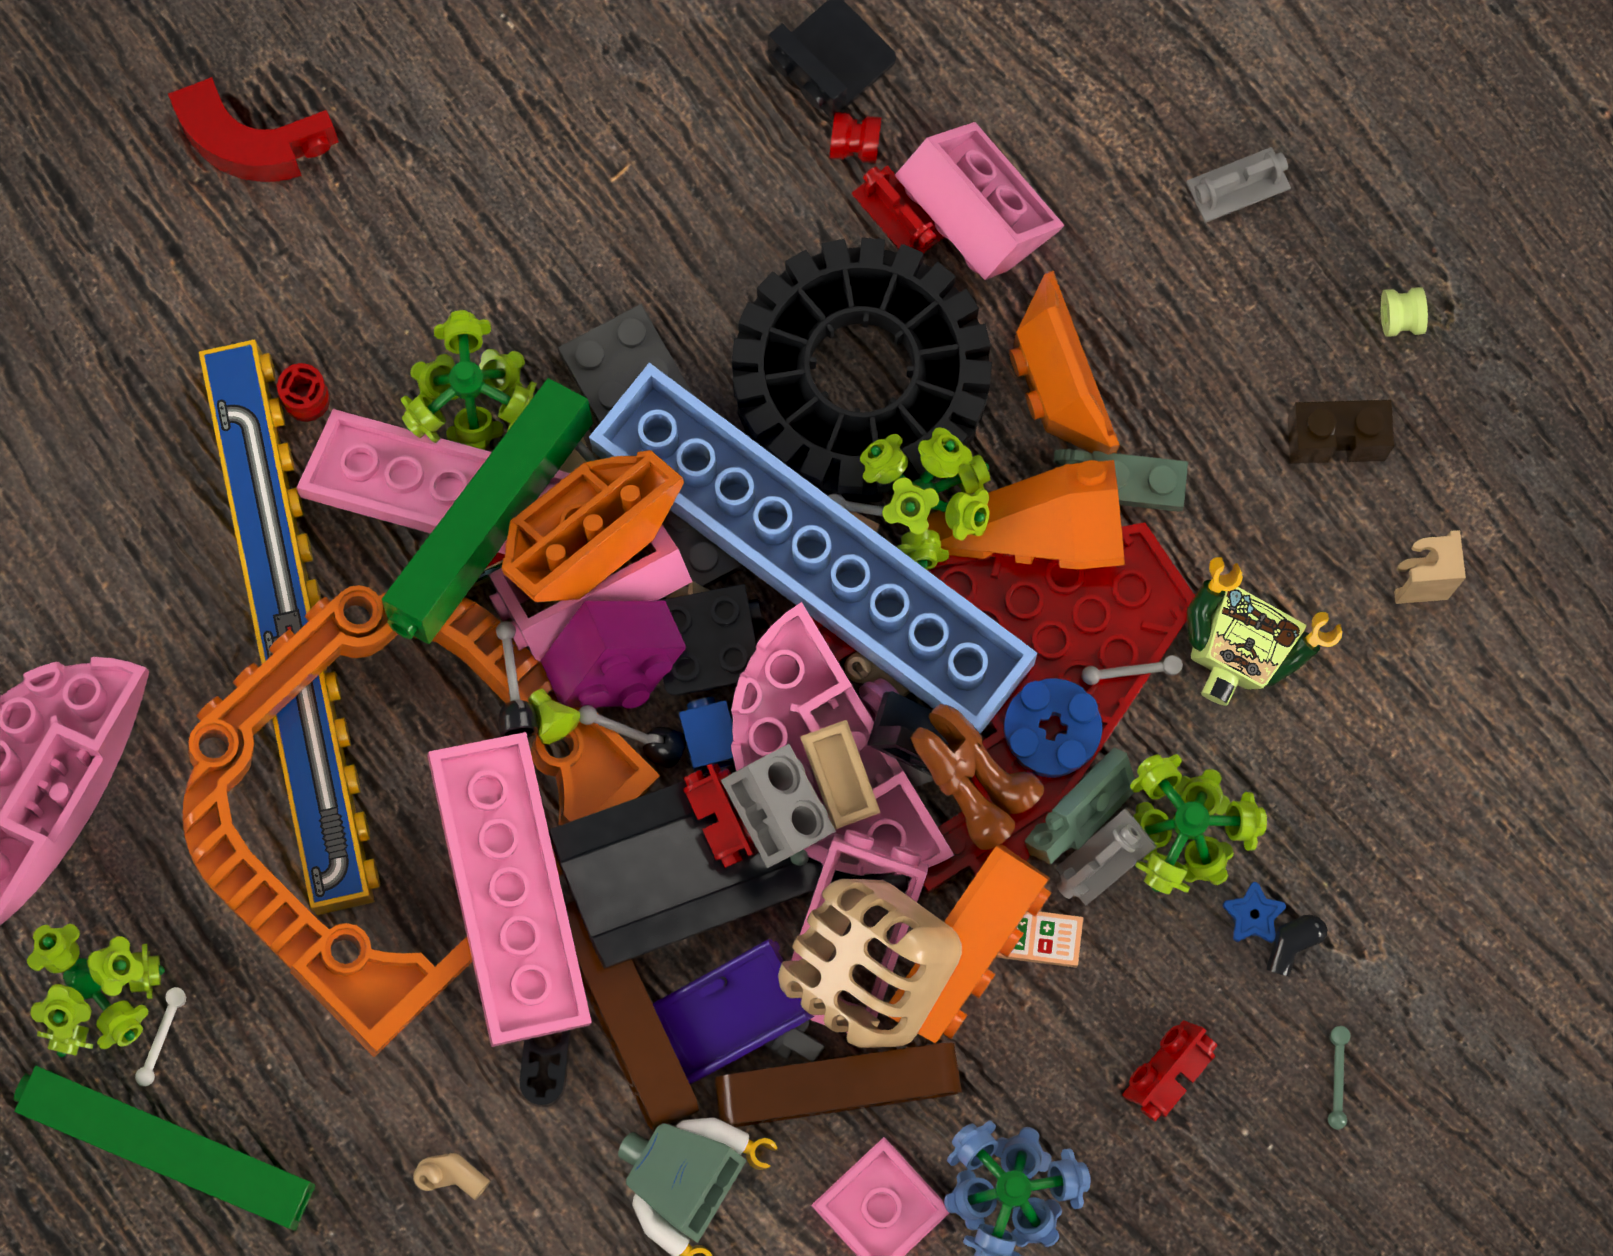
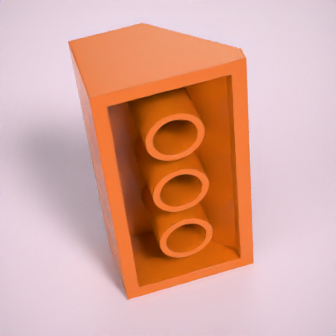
(986, 926)

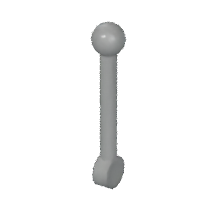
(1171, 666)

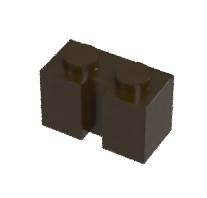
(1356, 427)

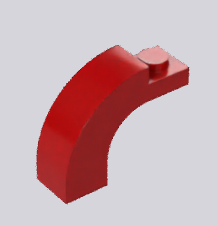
(244, 150)

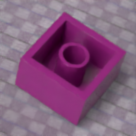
(613, 653)

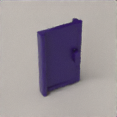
(721, 1022)

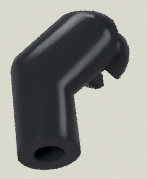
(1293, 938)

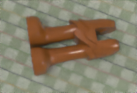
(965, 757)

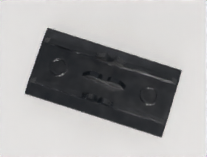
(652, 879)

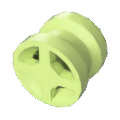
(1404, 311)

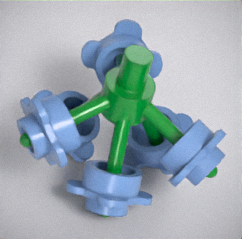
(1020, 1160)

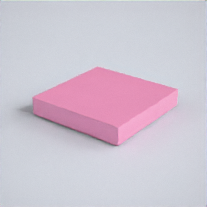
(881, 1204)

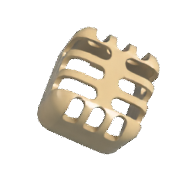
(820, 982)

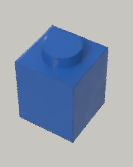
(707, 733)

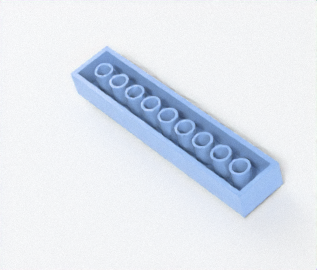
(818, 552)

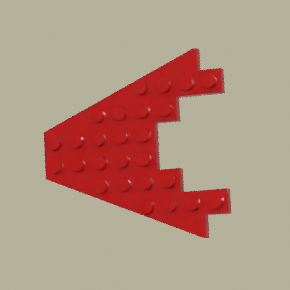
(1072, 623)

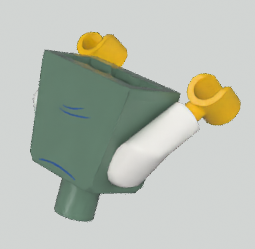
(685, 1177)

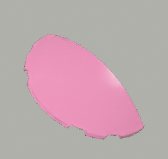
(799, 688)
(56, 759)

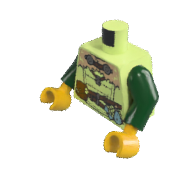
(1247, 638)

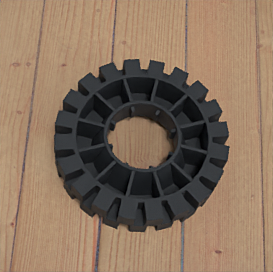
(842, 289)

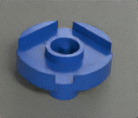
(1029, 743)

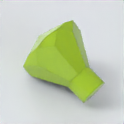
(553, 717)

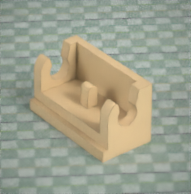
(1436, 574)

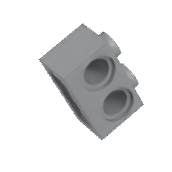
(778, 805)

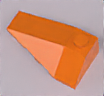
(1053, 515)

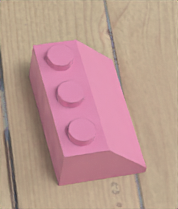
(977, 199)

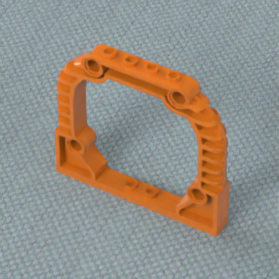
(379, 989)

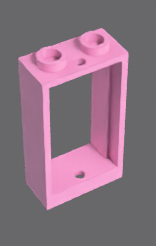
(642, 581)
(899, 860)

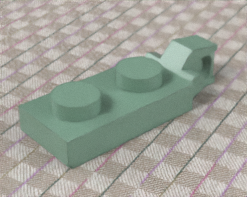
(1083, 808)

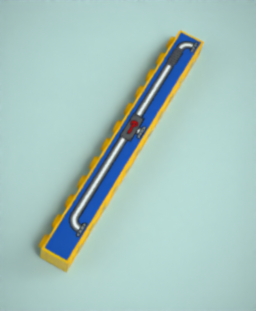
(279, 597)

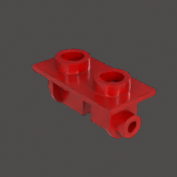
(895, 212)
(710, 797)
(1183, 1051)

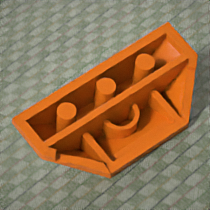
(1059, 373)
(589, 525)

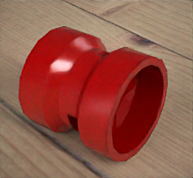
(852, 137)
(307, 402)

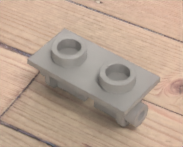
(1239, 184)
(1104, 858)

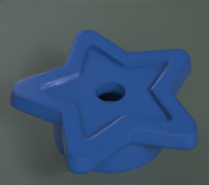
(1247, 926)

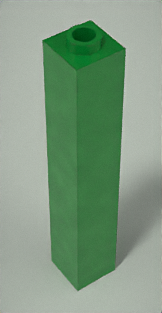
(481, 515)
(163, 1147)

